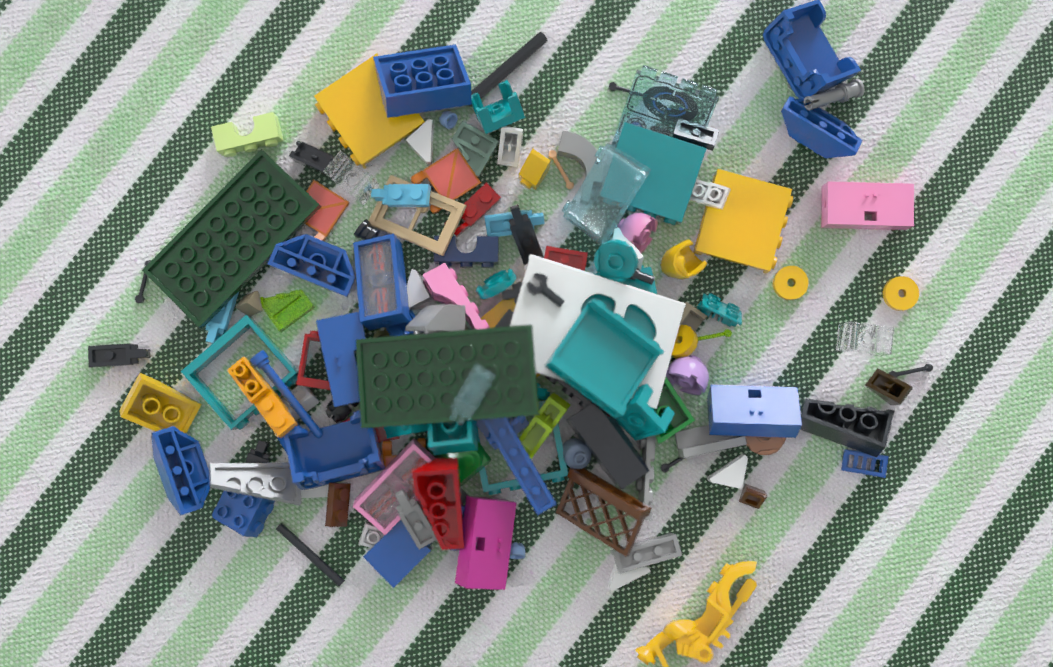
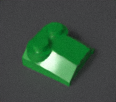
(469, 462)

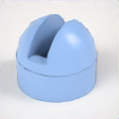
(452, 119)
(517, 551)

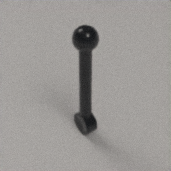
(613, 86)
(139, 298)
(928, 367)
(665, 467)

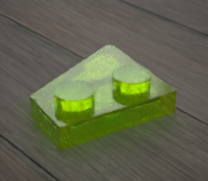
(286, 308)

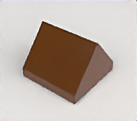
(752, 496)

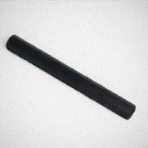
(510, 65)

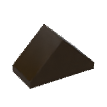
(888, 387)

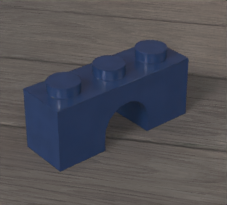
(484, 254)

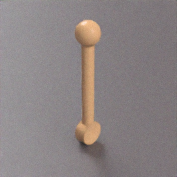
(553, 155)

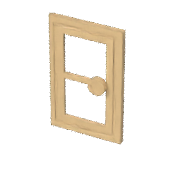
(440, 246)

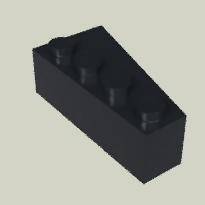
(847, 425)

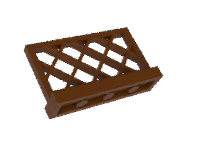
(610, 494)

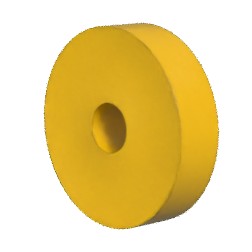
(783, 289)
(910, 291)
(688, 344)

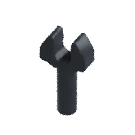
(544, 289)

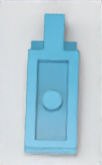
(403, 195)
(499, 224)
(220, 322)

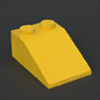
(158, 405)

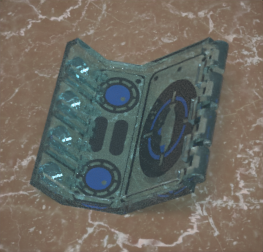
(660, 101)

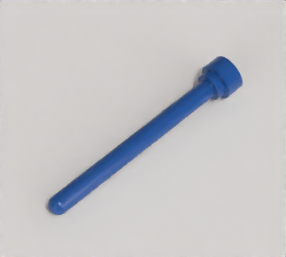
(261, 361)

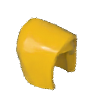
(681, 262)

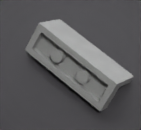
(698, 442)
(648, 553)

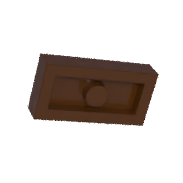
(337, 504)

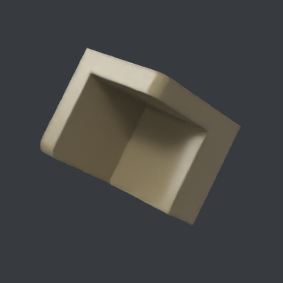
(692, 316)

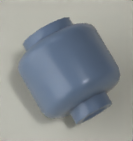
(576, 453)

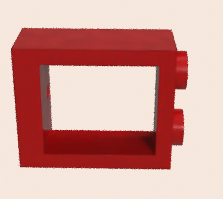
(309, 382)

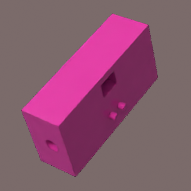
(487, 543)

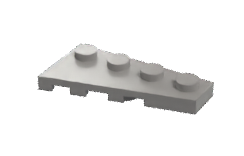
(259, 480)
(642, 484)

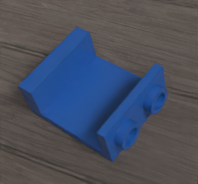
(395, 554)

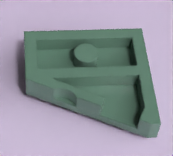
(474, 146)

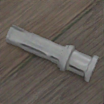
(841, 93)

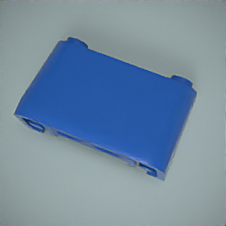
(805, 52)
(338, 455)

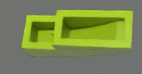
(543, 424)

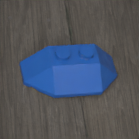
(819, 130)
(315, 262)
(181, 469)

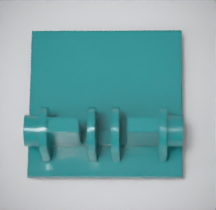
(730, 312)

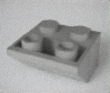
(438, 319)

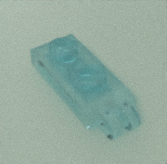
(471, 393)

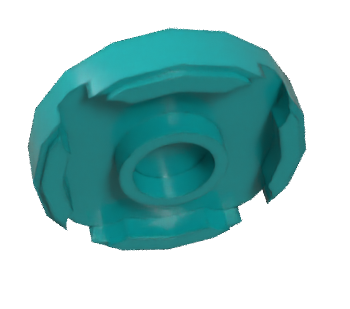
(616, 260)
(496, 284)

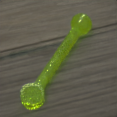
(727, 333)

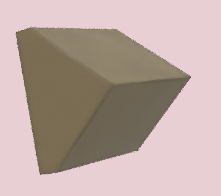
(250, 304)

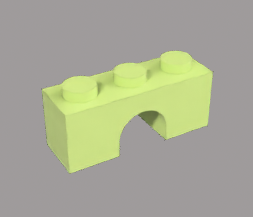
(265, 133)

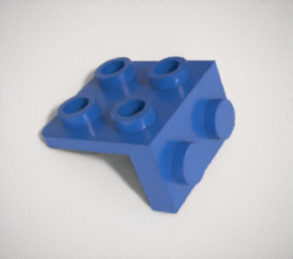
(243, 512)

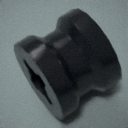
(366, 231)

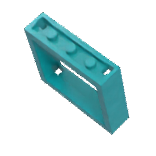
(215, 350)
(556, 476)

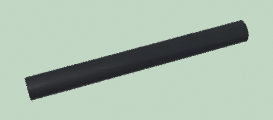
(313, 557)

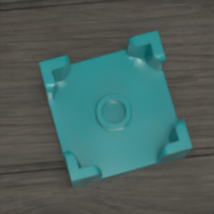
(500, 112)
(640, 419)

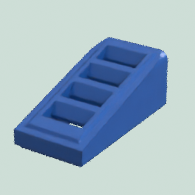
(882, 469)

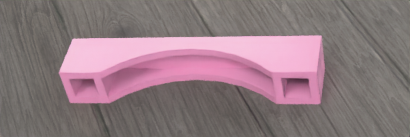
(445, 289)

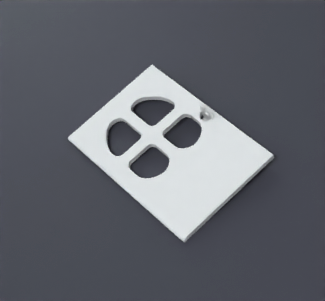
(574, 287)

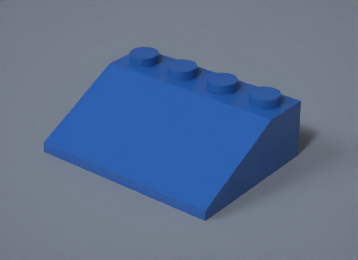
(422, 80)

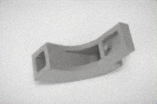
(578, 149)

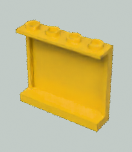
(359, 114)
(748, 224)

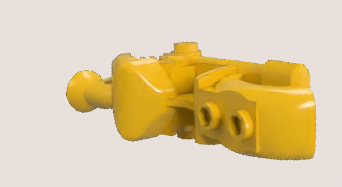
(696, 636)

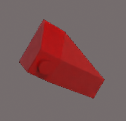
(439, 493)

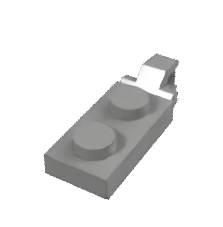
(414, 520)

